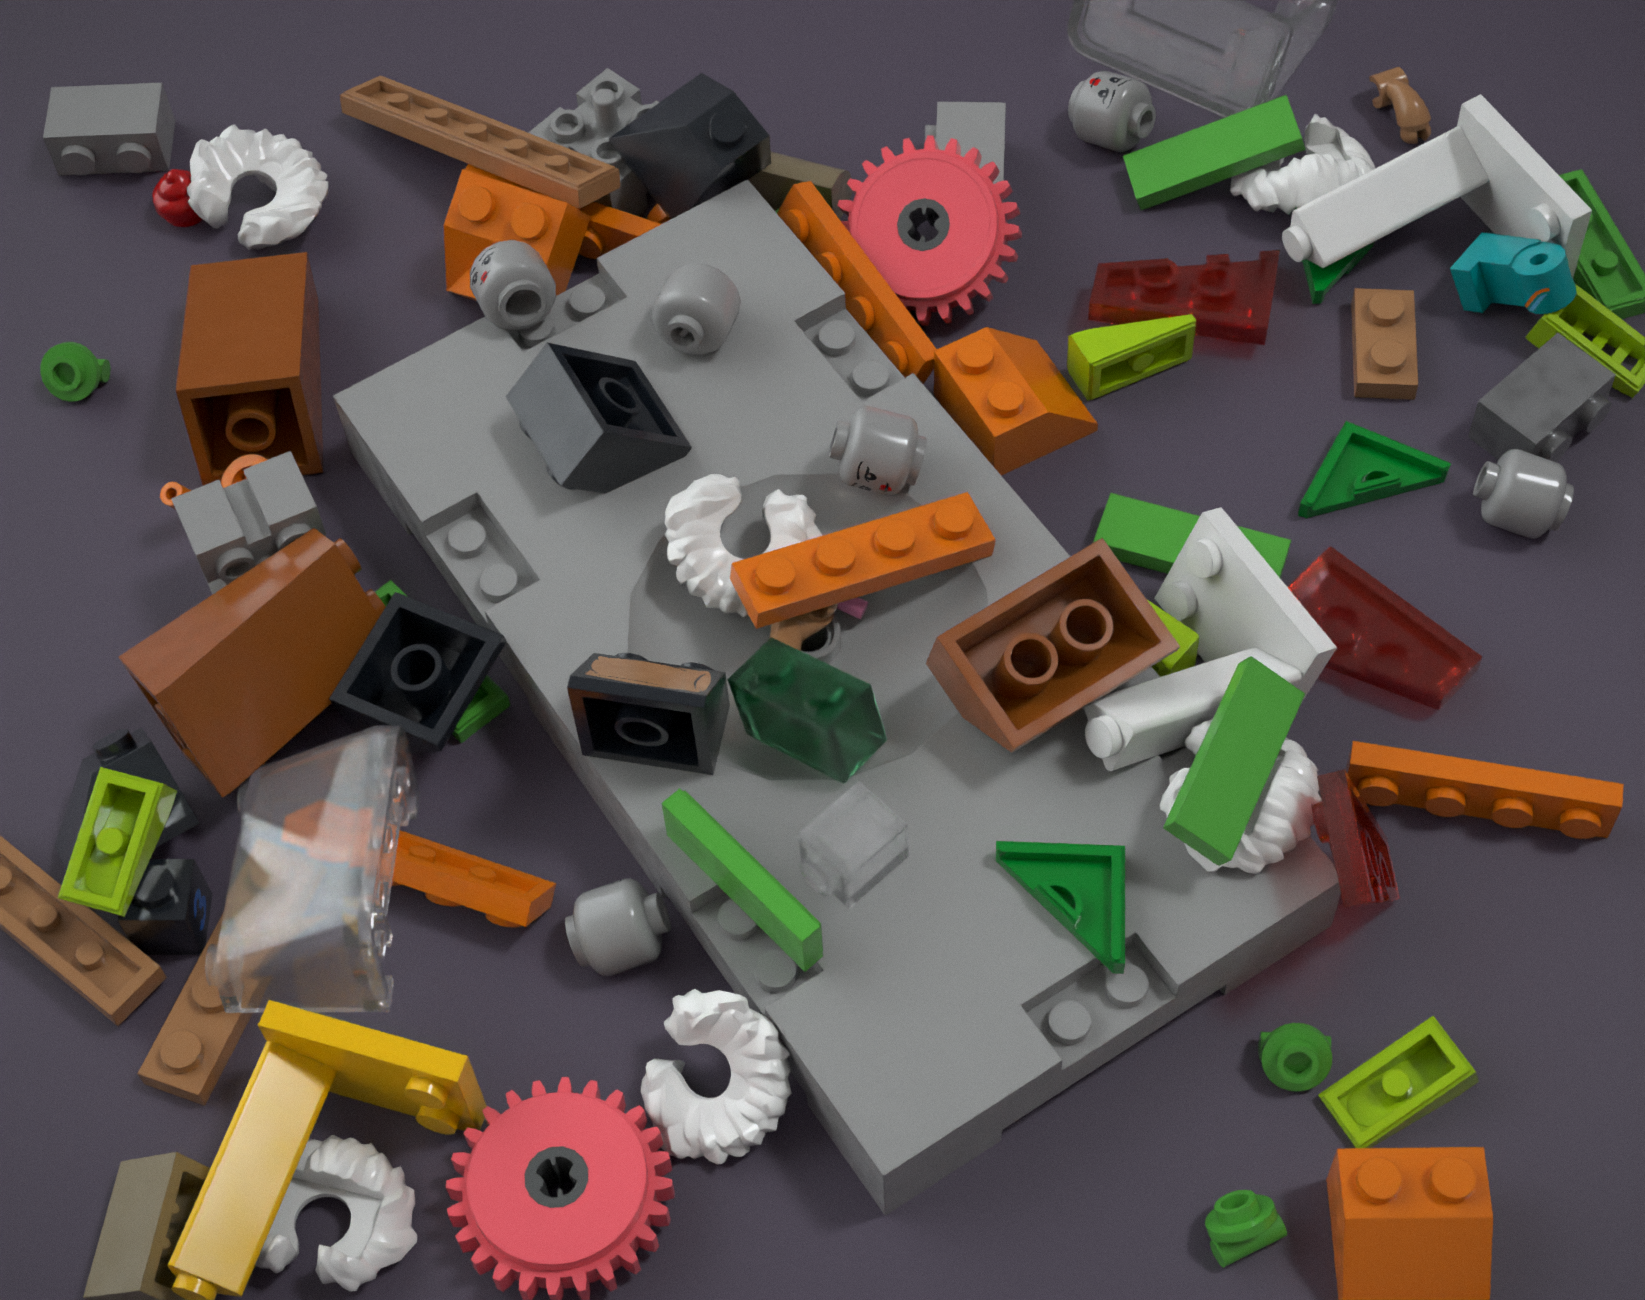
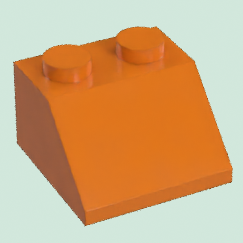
(1008, 397)
(1411, 1223)

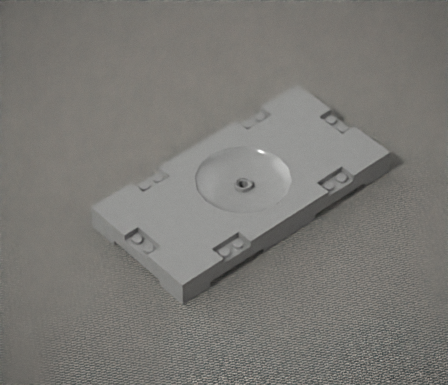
(947, 984)

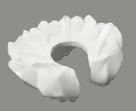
(274, 161)
(1330, 162)
(695, 540)
(1281, 812)
(757, 1085)
(378, 1207)

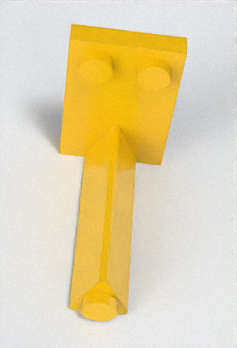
(262, 1147)

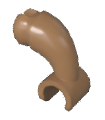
(1409, 107)

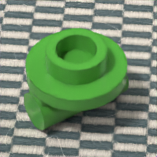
(73, 371)
(1295, 1056)
(1242, 1225)

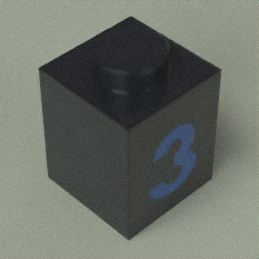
(169, 909)

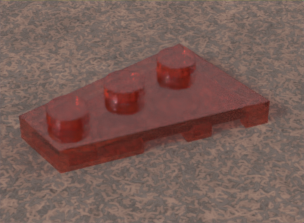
(1223, 296)
(1381, 634)
(1355, 842)

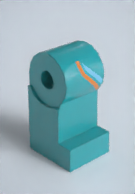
(1513, 273)

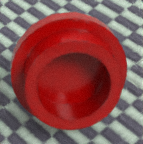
(171, 199)

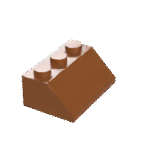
(1050, 648)

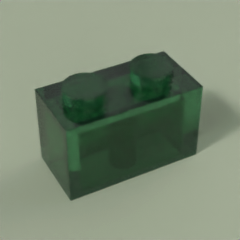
(808, 709)

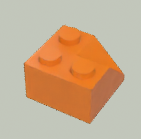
(496, 211)

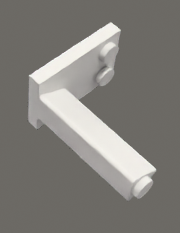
(1476, 161)
(1239, 611)

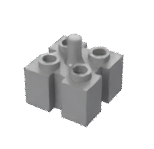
(602, 111)
(248, 520)

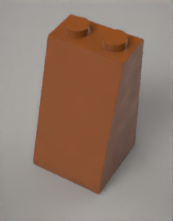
(251, 363)
(256, 657)

